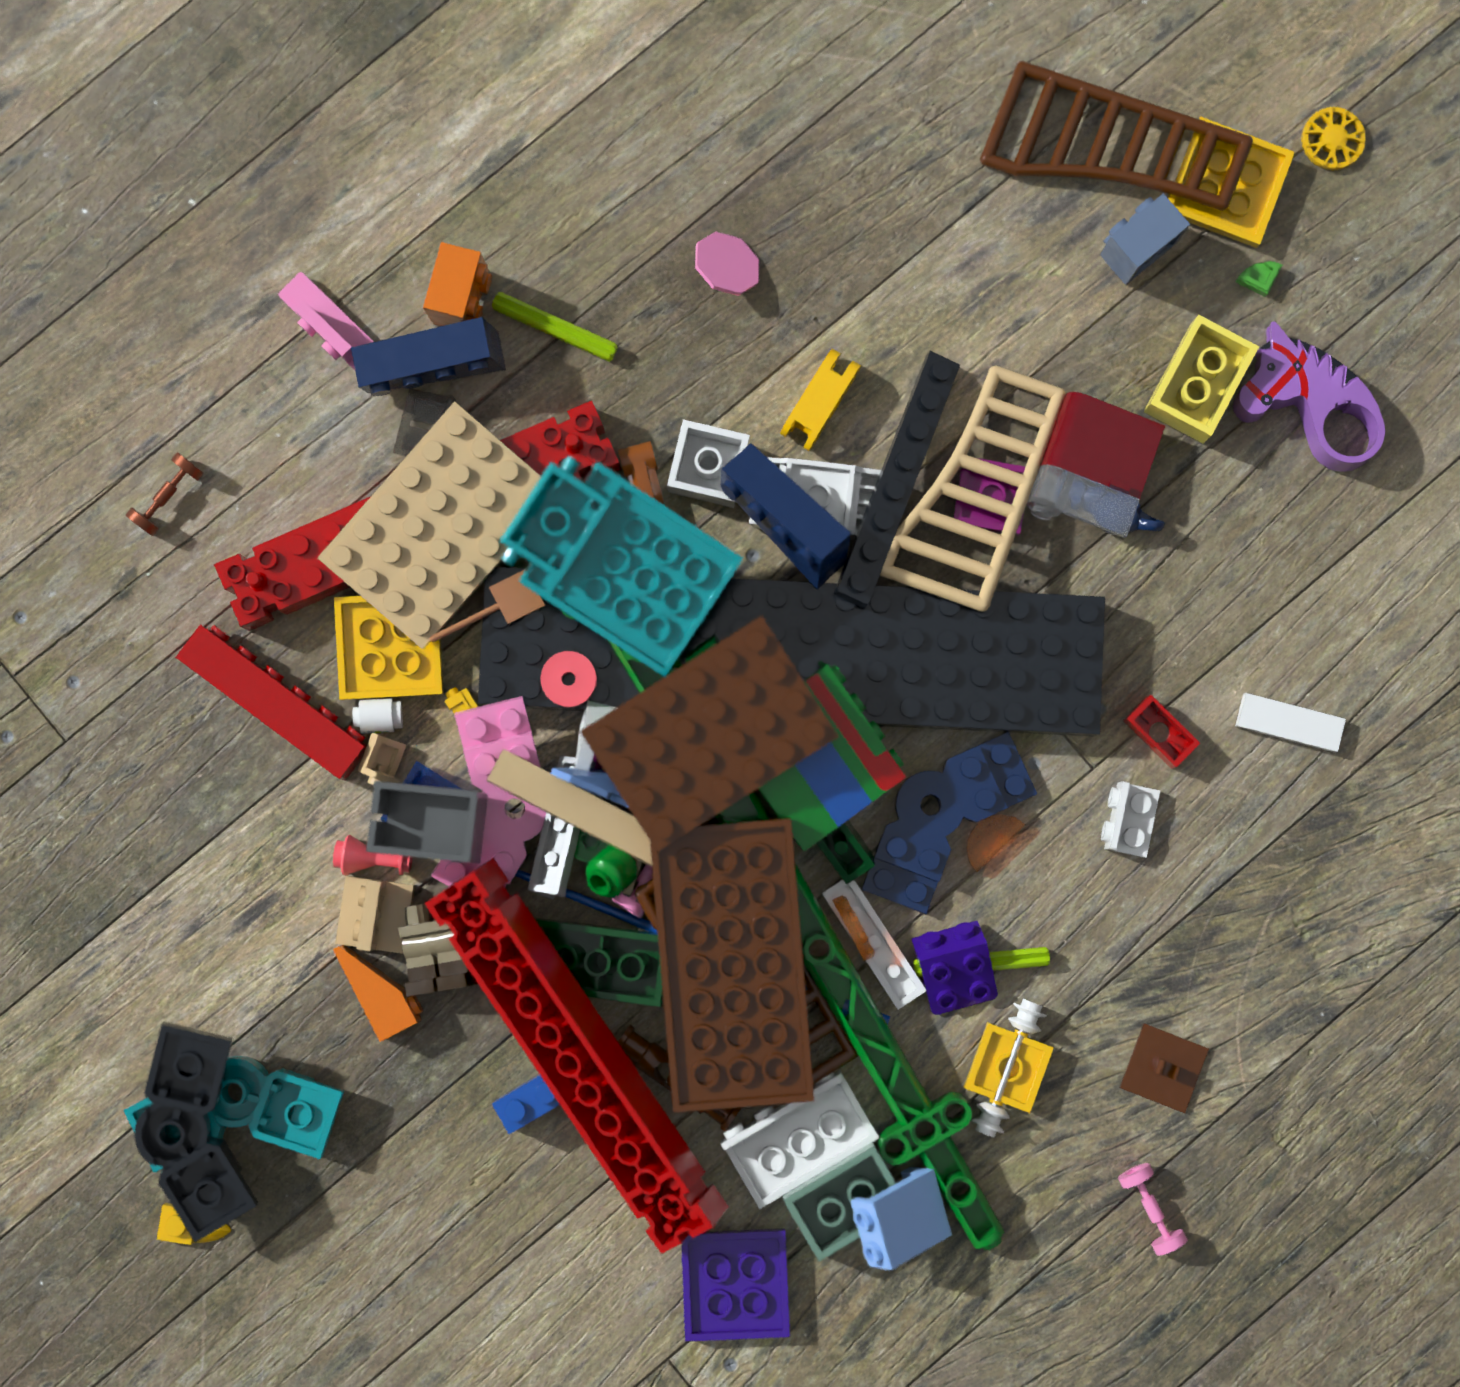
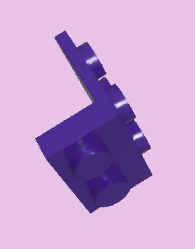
(955, 967)

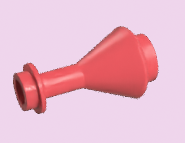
(352, 857)

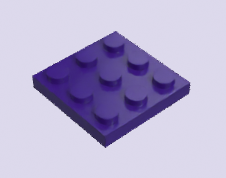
(735, 1285)

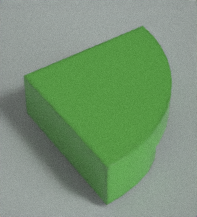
(1260, 277)

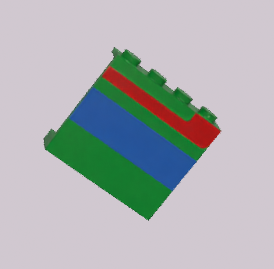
(841, 775)

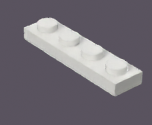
(888, 961)

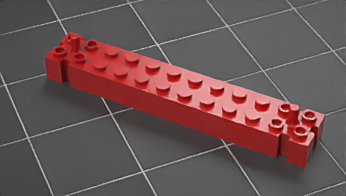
(287, 568)
(577, 1056)

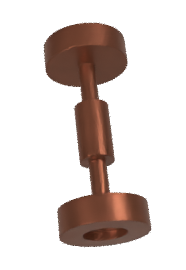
(164, 494)

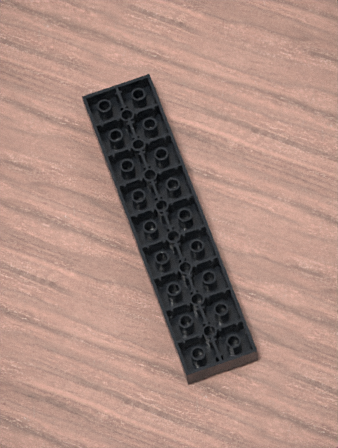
(906, 655)

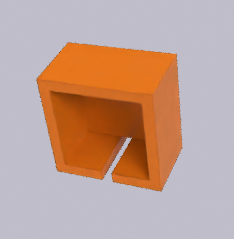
(456, 285)

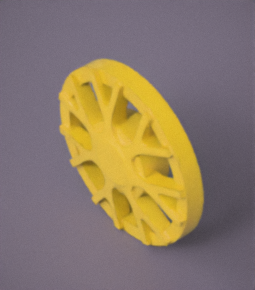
(1333, 138)

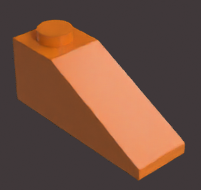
(379, 995)

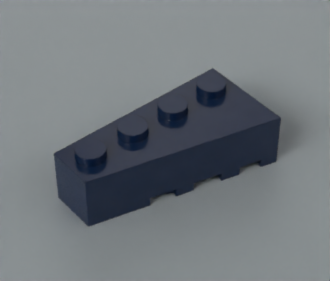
(428, 357)
(786, 515)

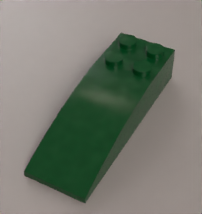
(609, 960)

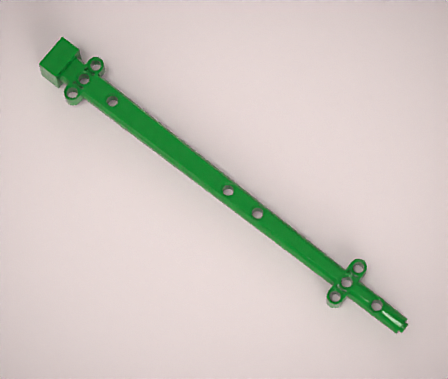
(872, 1037)

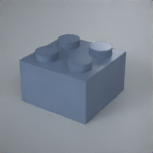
(1144, 238)

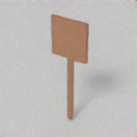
(511, 598)

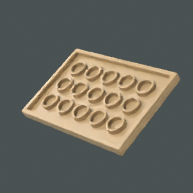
(433, 526)

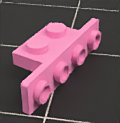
(323, 317)

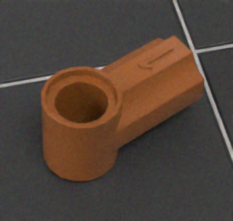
(641, 468)

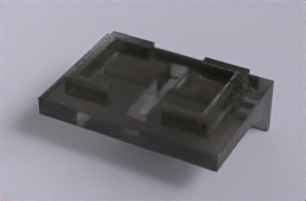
(423, 408)

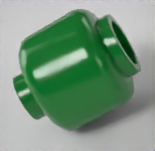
(611, 872)

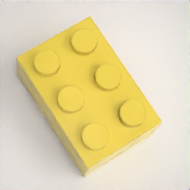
(1201, 379)

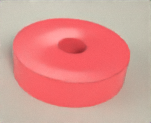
(565, 663)

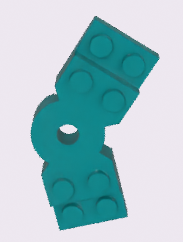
(275, 1106)

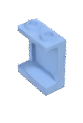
(902, 1219)

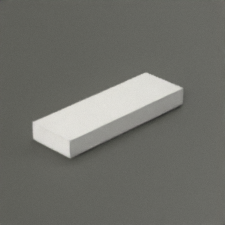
(1290, 722)

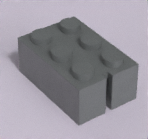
(427, 822)

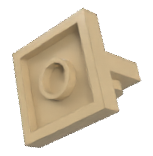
(373, 913)

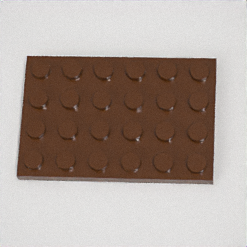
(709, 733)

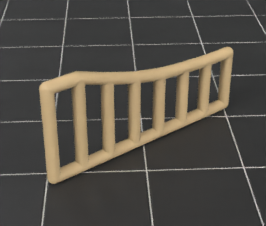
(943, 487)

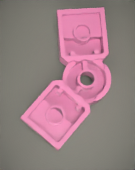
(484, 736)

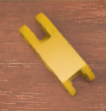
(820, 399)

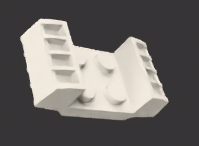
(836, 487)

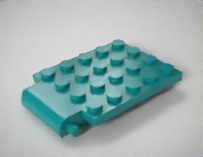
(618, 561)

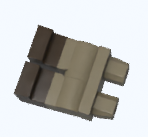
(429, 955)

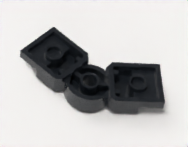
(198, 1169)

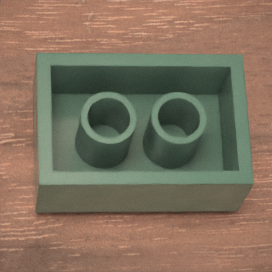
(824, 1202)

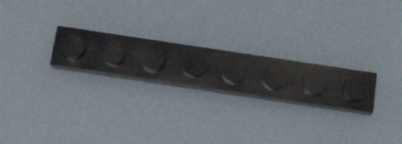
(896, 479)

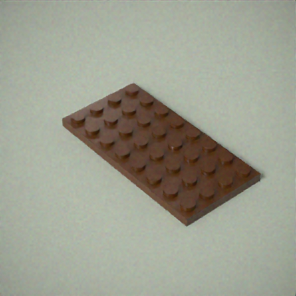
(732, 967)

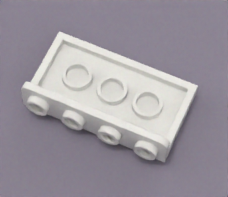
(798, 1139)

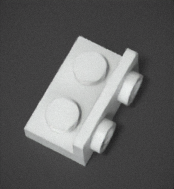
(1130, 819)

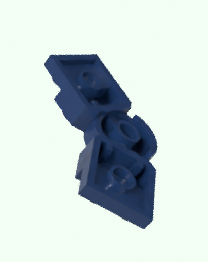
(915, 846)

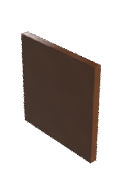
(1164, 1068)

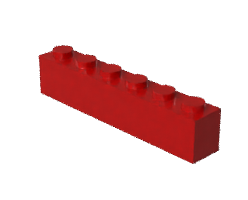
(272, 701)

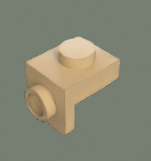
(382, 759)

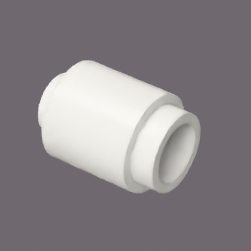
(378, 715)

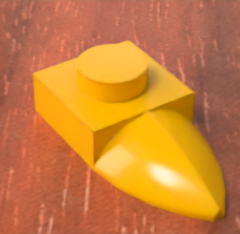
(173, 1229)

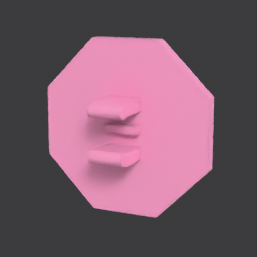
(727, 263)

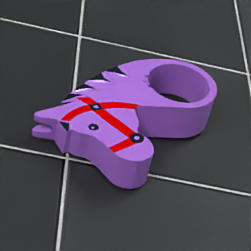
(1316, 384)

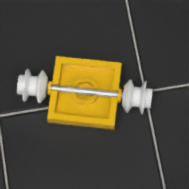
(1008, 1068)

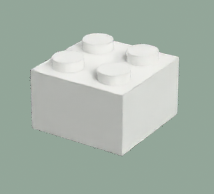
(699, 461)

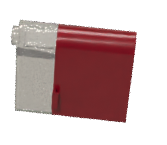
(1095, 464)

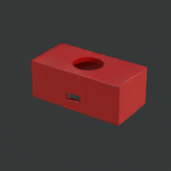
(1180, 740)

